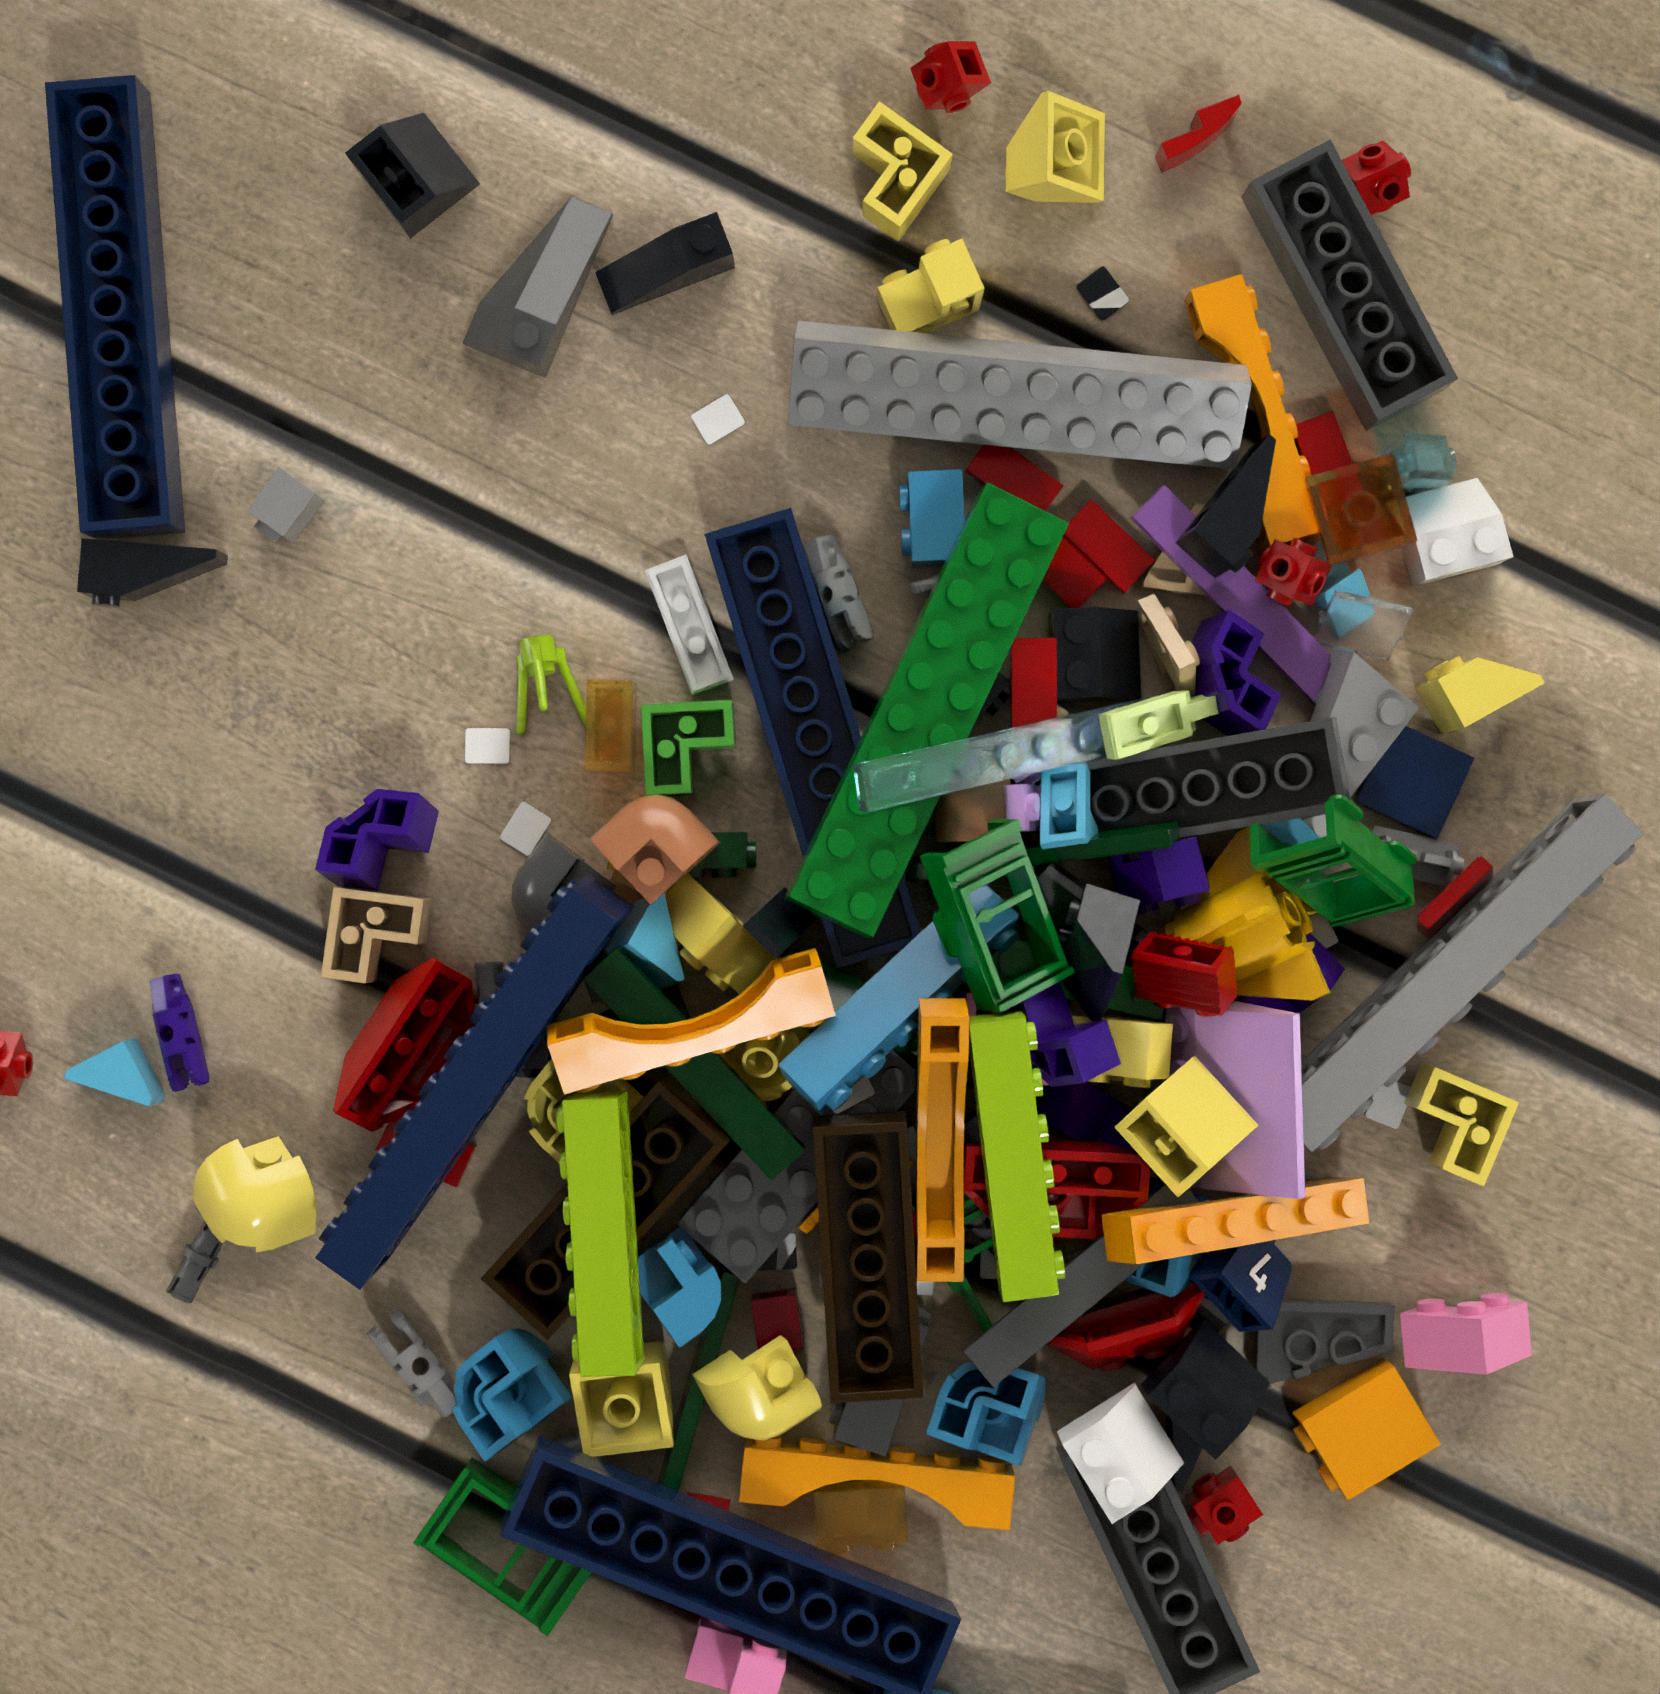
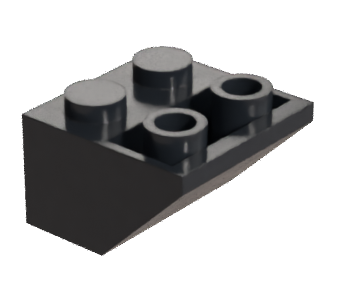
(412, 171)

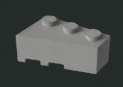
(1367, 712)

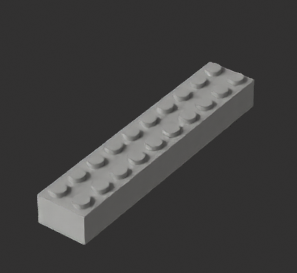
(1018, 395)
(1461, 962)

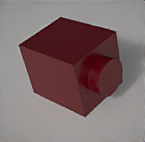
(776, 1315)

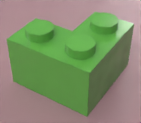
(673, 733)

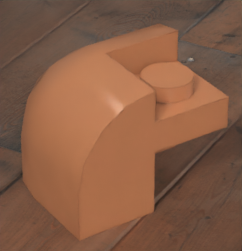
(965, 813)
(654, 843)

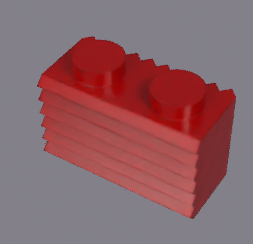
(1184, 974)

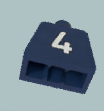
(1245, 1283)

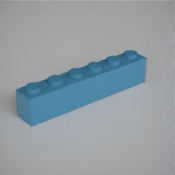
(886, 1011)

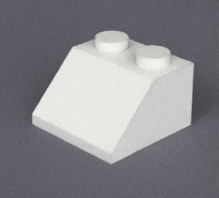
(1455, 532)
(1121, 1452)

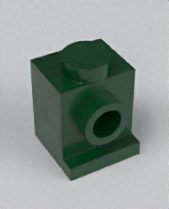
(729, 856)

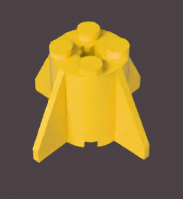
(1260, 923)

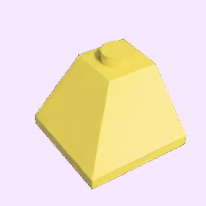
(1058, 153)

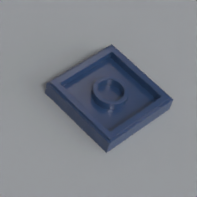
(1415, 782)

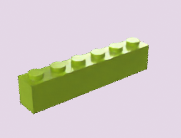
(1013, 1155)
(602, 1233)

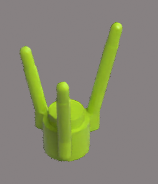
(539, 659)

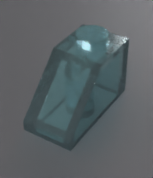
(1423, 461)

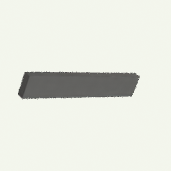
(1041, 1319)

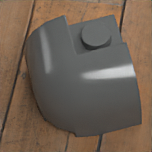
(541, 877)

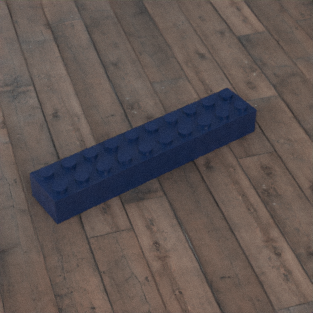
(114, 307)
(798, 693)
(474, 1081)
(729, 1569)

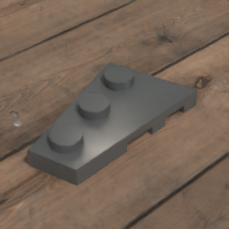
(1322, 1335)

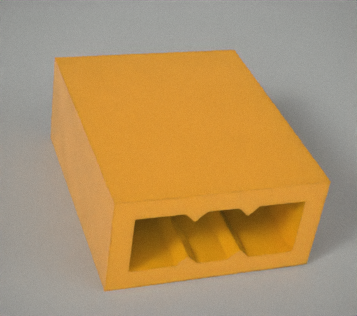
(1364, 1429)

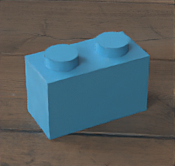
(935, 515)

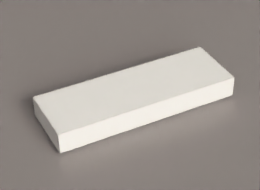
(689, 625)

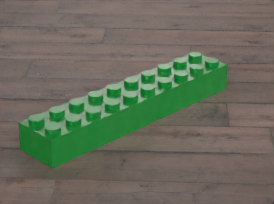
(929, 702)

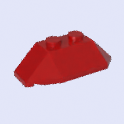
(403, 1044)
(1088, 1182)
(1128, 1327)

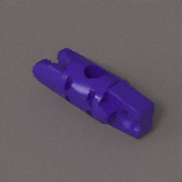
(178, 1033)

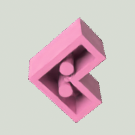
(1468, 1337)
(734, 1660)

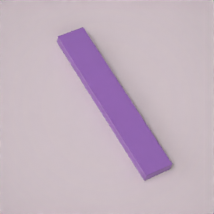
(1284, 638)

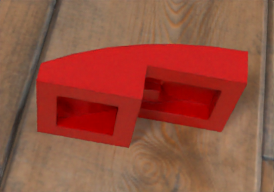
(1206, 128)

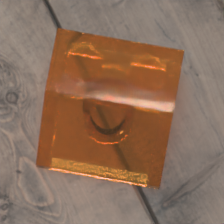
(1361, 510)

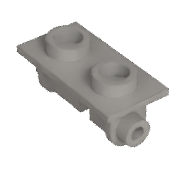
(1436, 858)

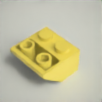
(1186, 1126)

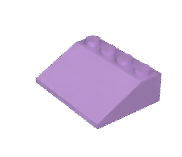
(1259, 1063)

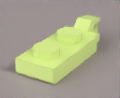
(1153, 722)

